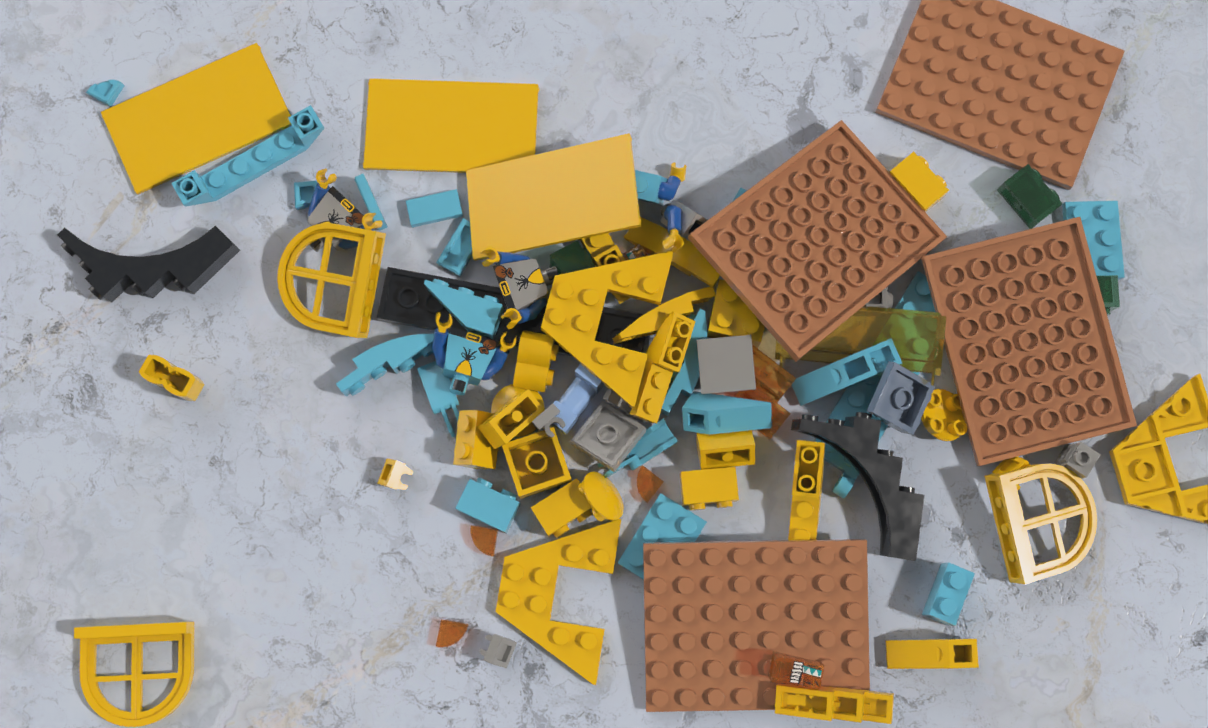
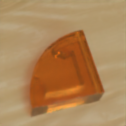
(647, 483)
(484, 539)
(450, 632)

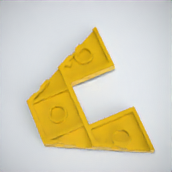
(577, 307)
(1145, 464)
(529, 592)

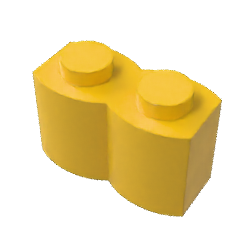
(534, 361)
(172, 378)

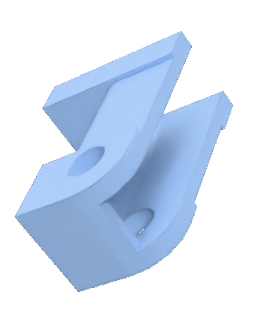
(577, 398)

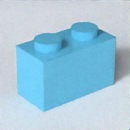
(488, 505)
(948, 594)

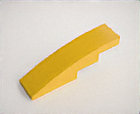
(685, 259)
(651, 321)
(834, 703)

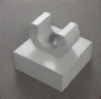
(548, 417)
(499, 650)

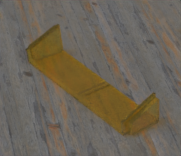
(915, 335)

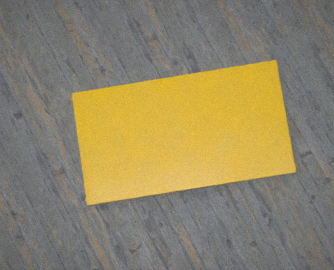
(197, 118)
(448, 124)
(553, 197)

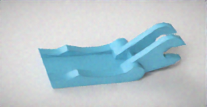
(438, 392)
(652, 443)

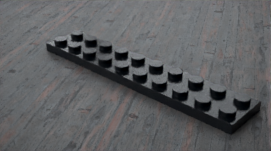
(411, 304)

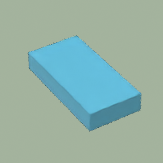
(370, 200)
(434, 208)
(458, 250)

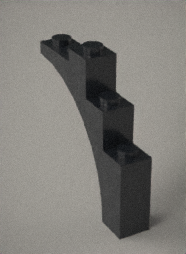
(187, 267)
(897, 506)

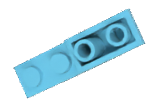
(397, 353)
(845, 372)
(689, 373)

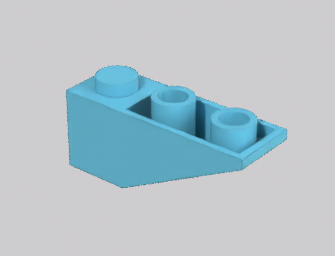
(474, 313)
(724, 414)

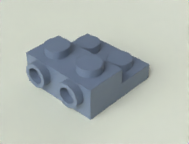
(900, 398)

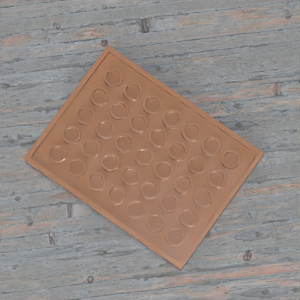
(1002, 84)
(817, 239)
(1029, 341)
(729, 604)

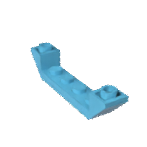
(252, 163)

